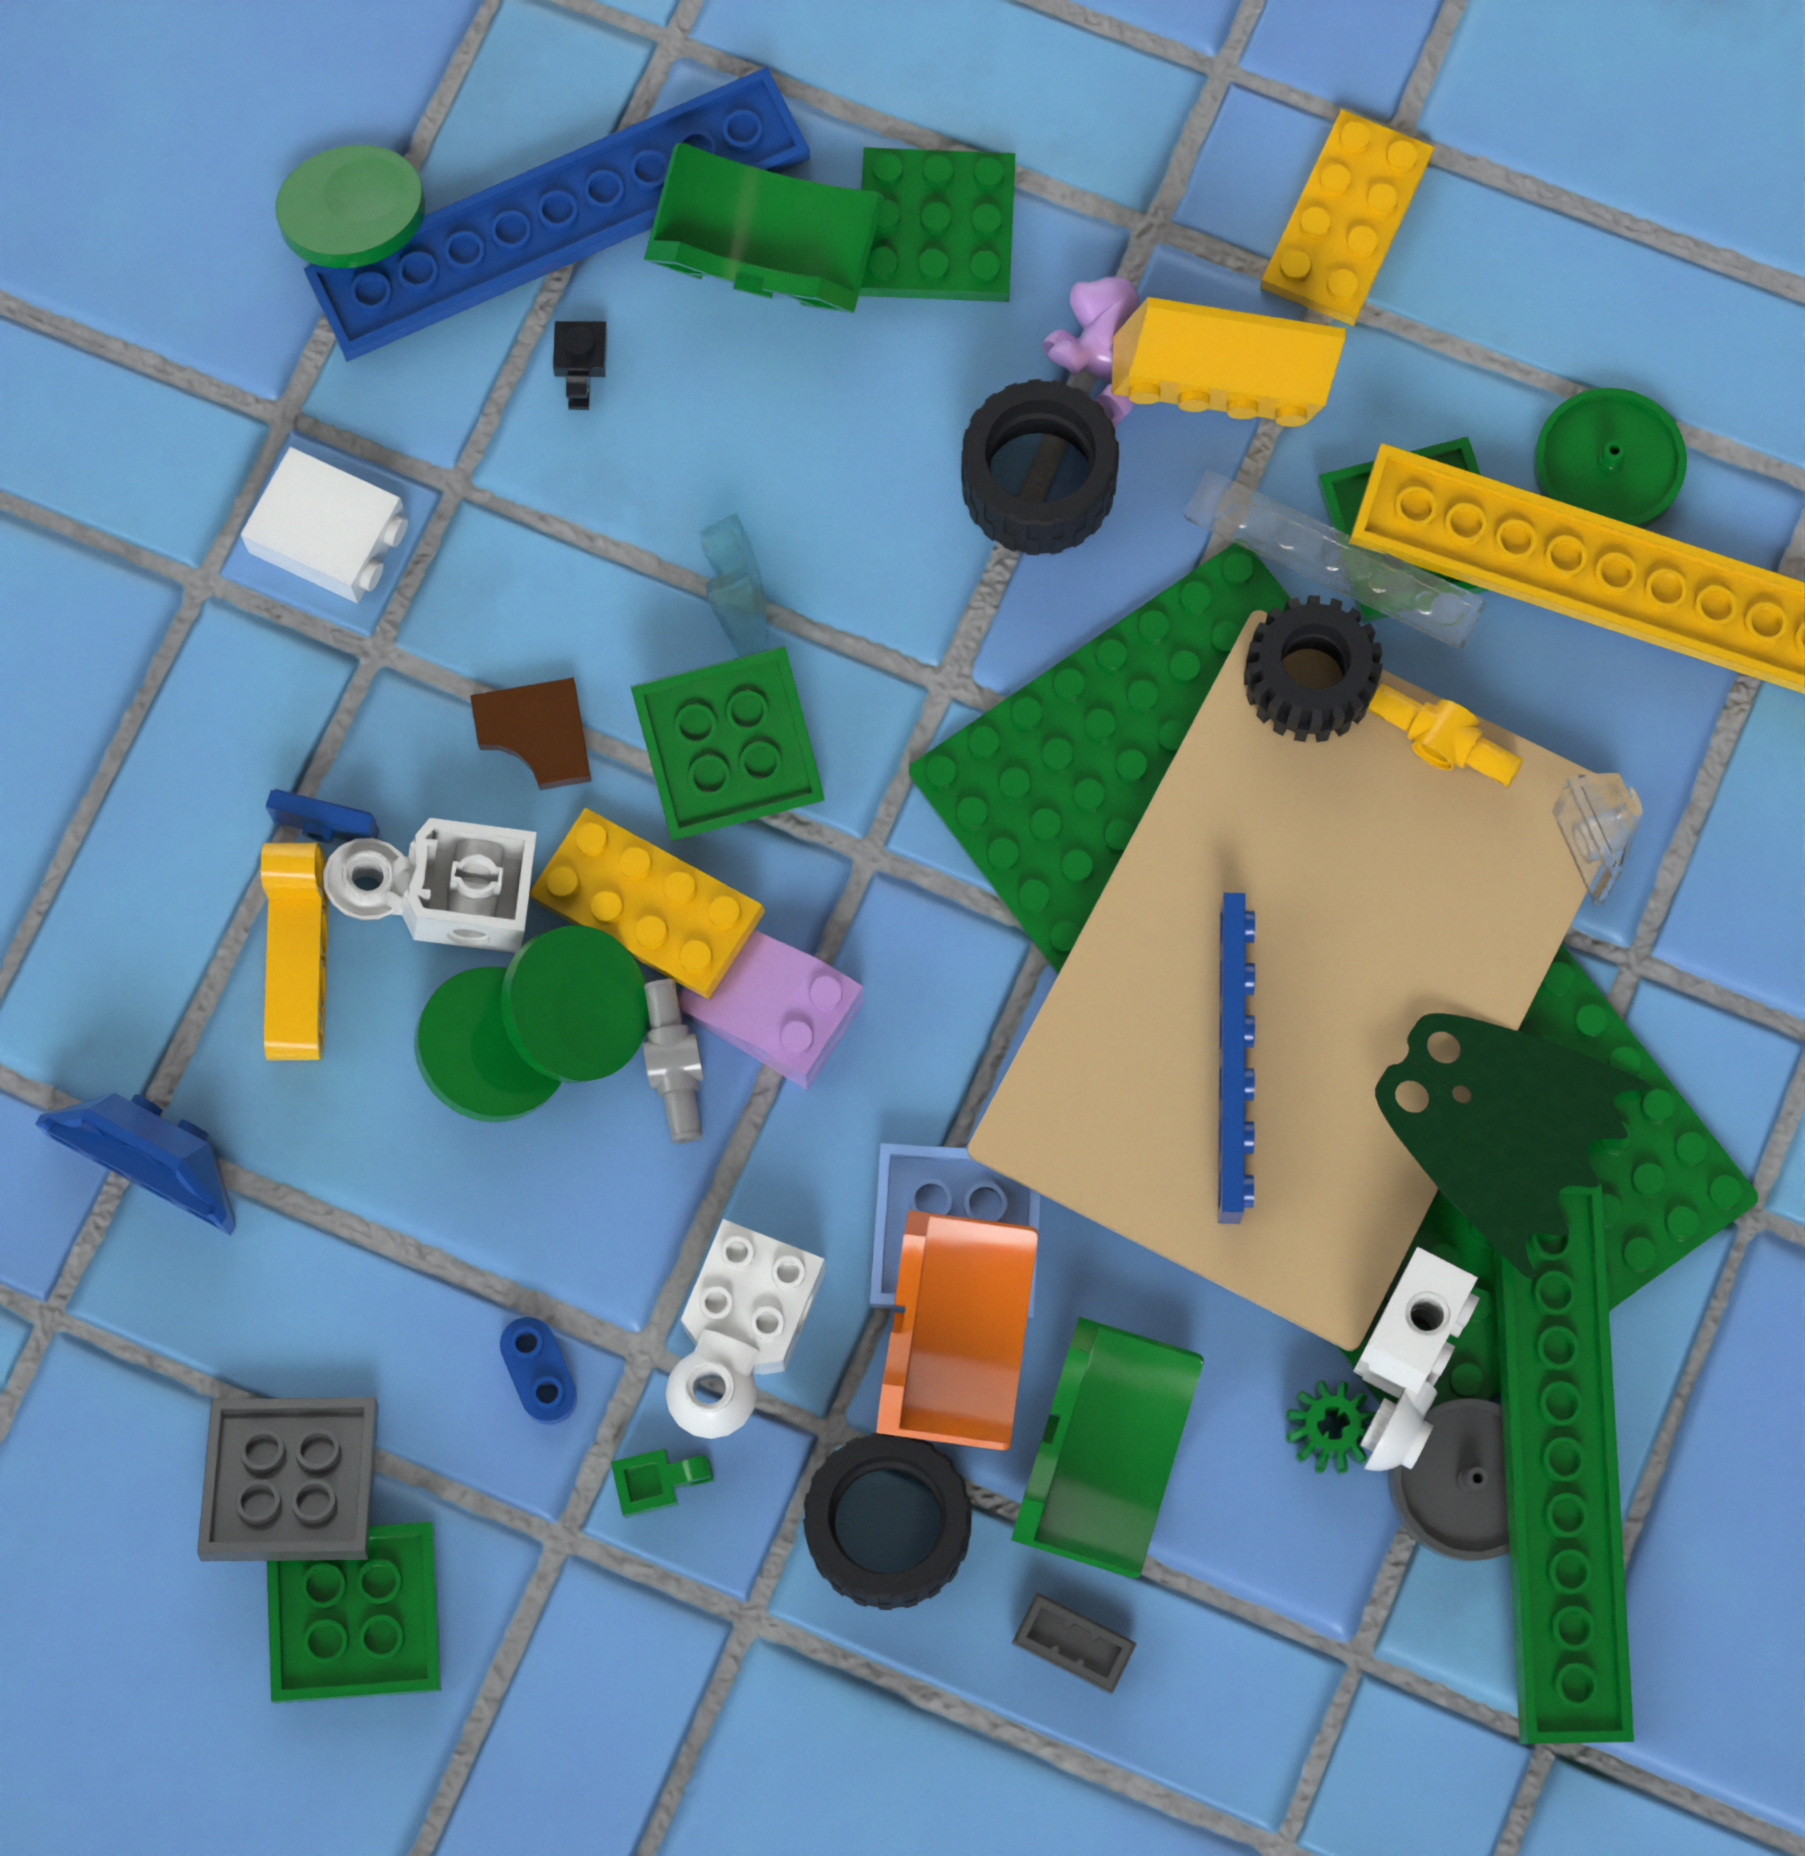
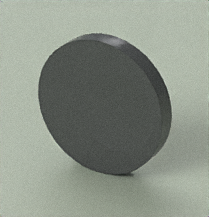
(1458, 1485)

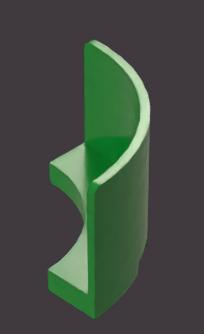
(763, 230)
(1109, 1450)

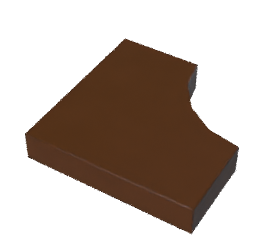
(537, 726)

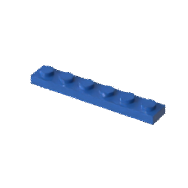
(1235, 1081)

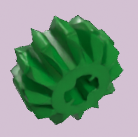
(1313, 1417)

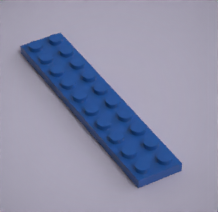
(549, 215)

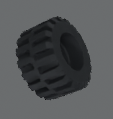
(1321, 629)

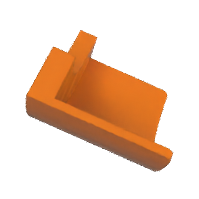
(961, 1333)

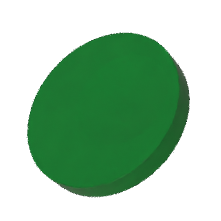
(350, 206)
(1611, 456)
(574, 1004)
(469, 1055)

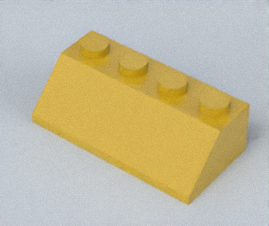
(1225, 361)

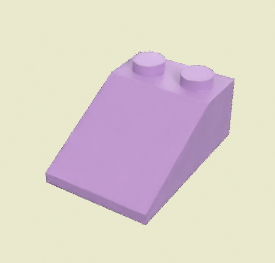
(779, 1007)

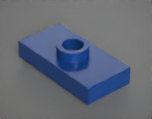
(319, 818)

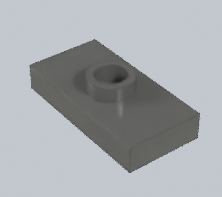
(1074, 1643)

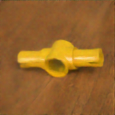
(1445, 735)

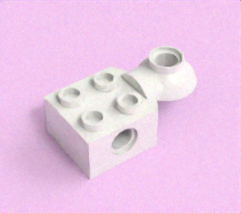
(453, 889)
(743, 1324)
(1409, 1359)

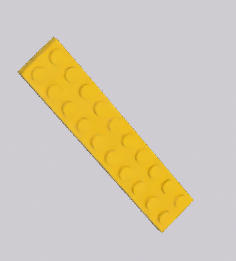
(1585, 566)

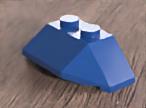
(147, 1151)

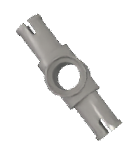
(673, 1061)

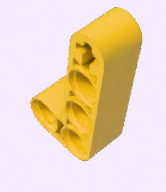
(295, 950)

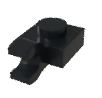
(578, 355)

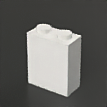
(325, 525)

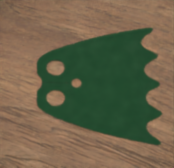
(1517, 1134)

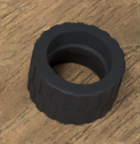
(1050, 410)
(887, 1453)

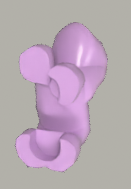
(1101, 311)

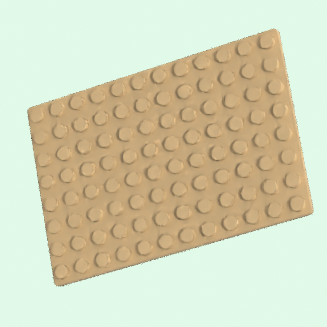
(1373, 905)

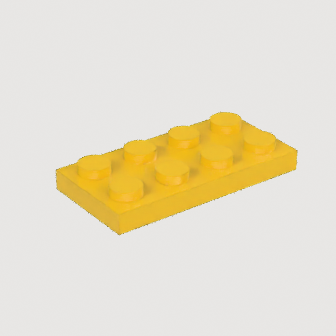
(1347, 217)
(648, 902)

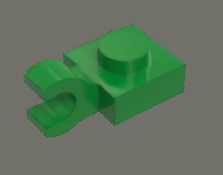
(650, 1481)

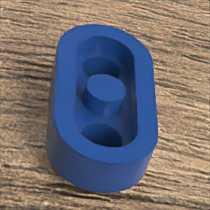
(537, 1369)

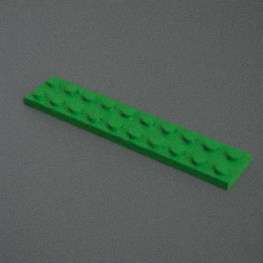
(1564, 1484)

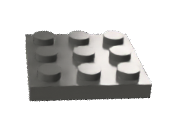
(288, 1479)

